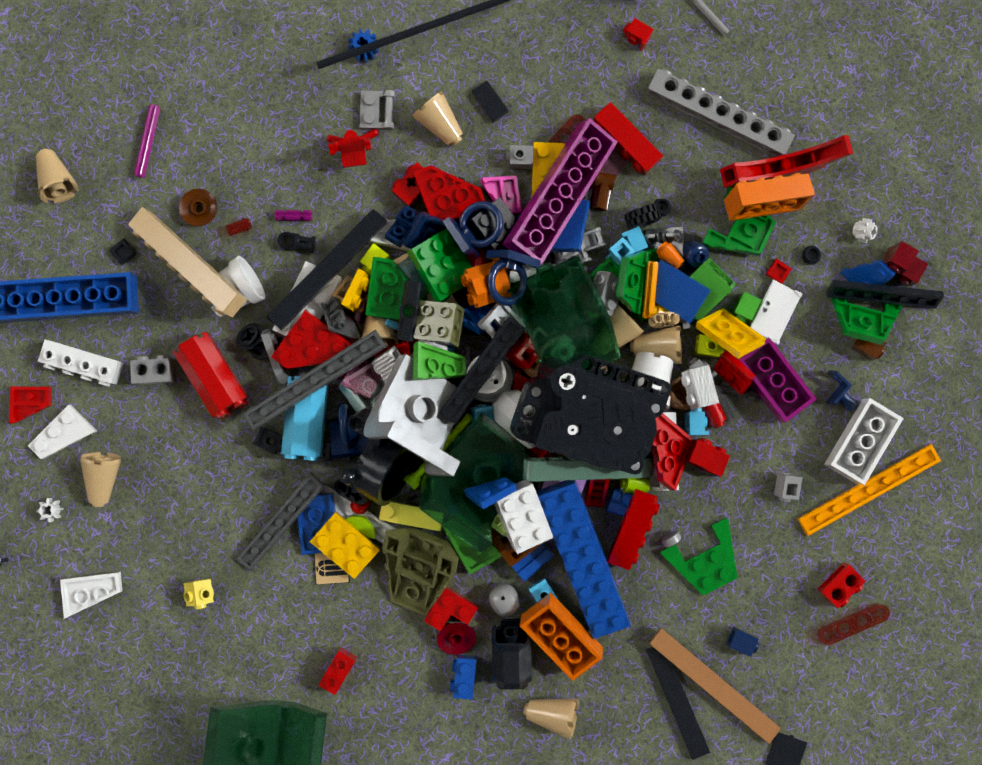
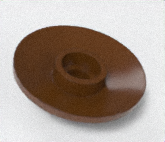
(190, 203)

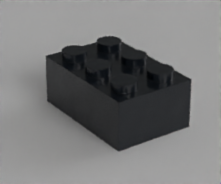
(484, 224)

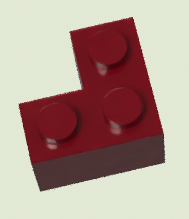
(905, 264)

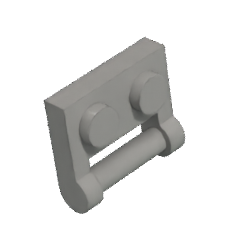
(371, 110)
(499, 315)

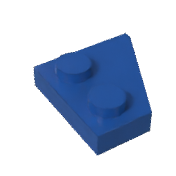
(873, 273)
(490, 492)

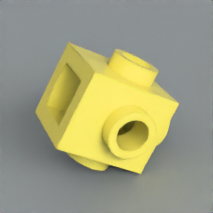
(198, 593)

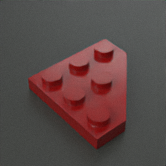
(445, 193)
(309, 343)
(670, 452)

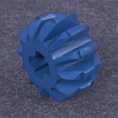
(361, 38)

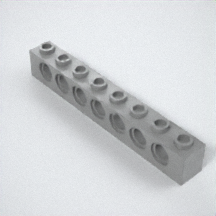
(725, 123)

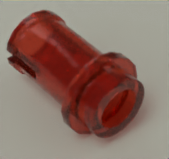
(239, 226)

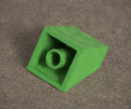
(717, 281)

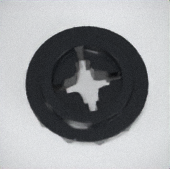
(244, 336)

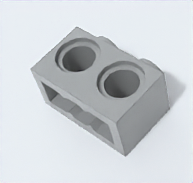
(152, 374)

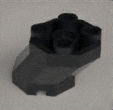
(511, 655)

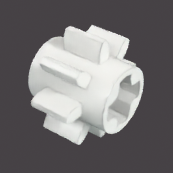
(864, 230)
(44, 510)

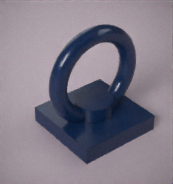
(464, 236)
(509, 261)
(343, 438)

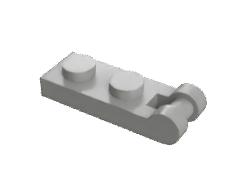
(270, 341)

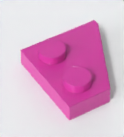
(506, 188)

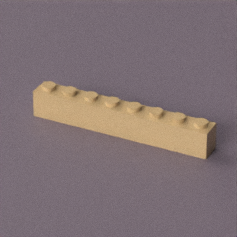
(187, 263)

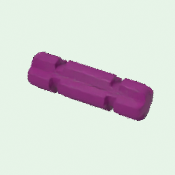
(293, 215)

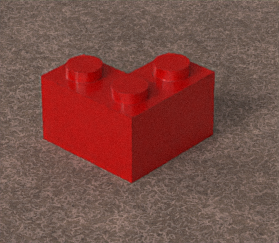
(708, 457)
(450, 604)

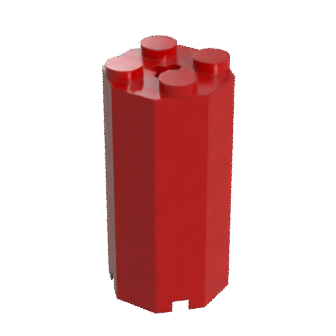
(211, 376)

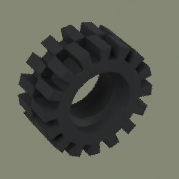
(642, 216)

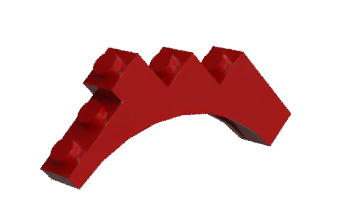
(801, 162)

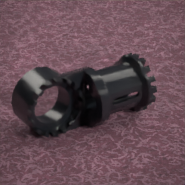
(298, 242)

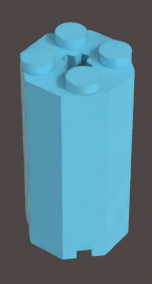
(305, 426)

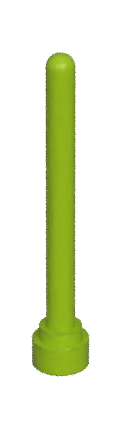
(414, 478)

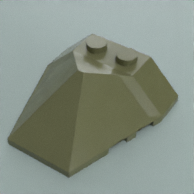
(417, 568)

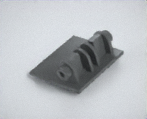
(658, 236)
(339, 320)

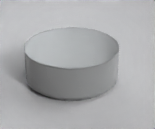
(671, 539)

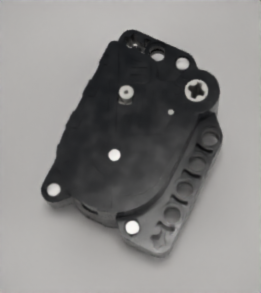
(591, 413)

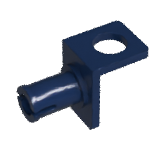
(840, 393)

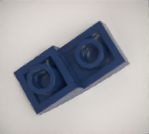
(402, 226)

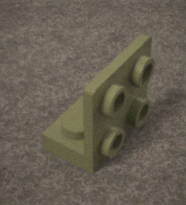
(439, 322)

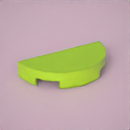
(363, 525)

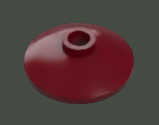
(456, 638)

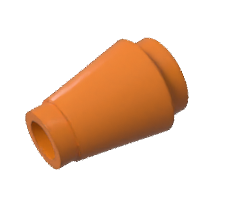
(669, 254)

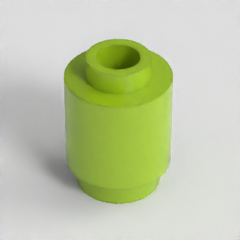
(630, 484)

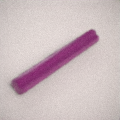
(146, 141)

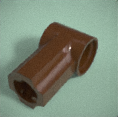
(603, 187)

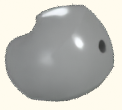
(509, 605)

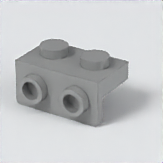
(605, 285)

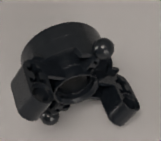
(378, 470)

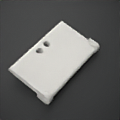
(773, 318)

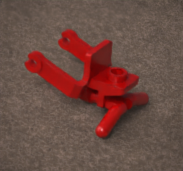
(352, 147)

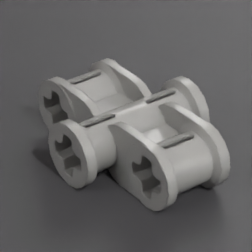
(591, 242)

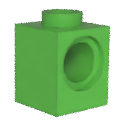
(746, 307)

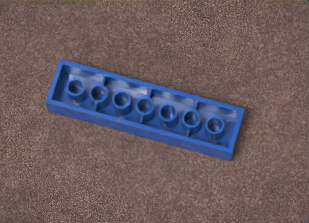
(68, 297)
(583, 558)

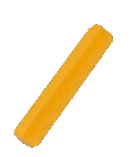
(650, 289)

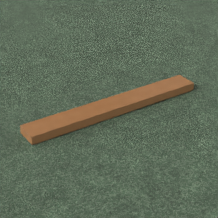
(714, 685)

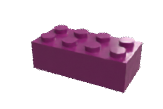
(777, 382)

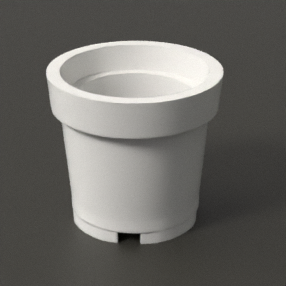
(244, 279)
(654, 366)
(491, 391)

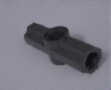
(411, 297)

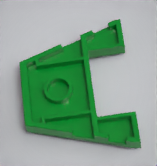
(744, 237)
(632, 279)
(865, 322)
(710, 568)

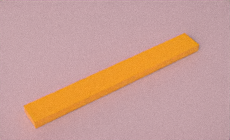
(872, 489)

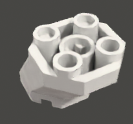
(504, 410)

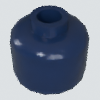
(695, 254)

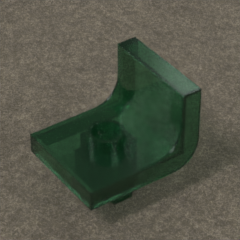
(566, 314)
(484, 456)
(265, 734)

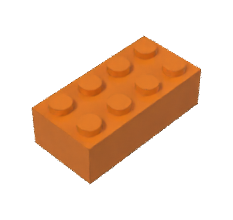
(768, 196)
(561, 636)

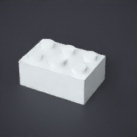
(523, 518)

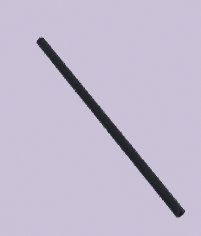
(408, 33)

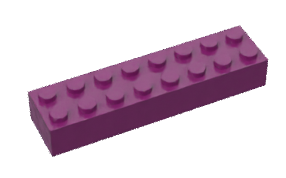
(561, 191)

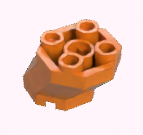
(476, 282)

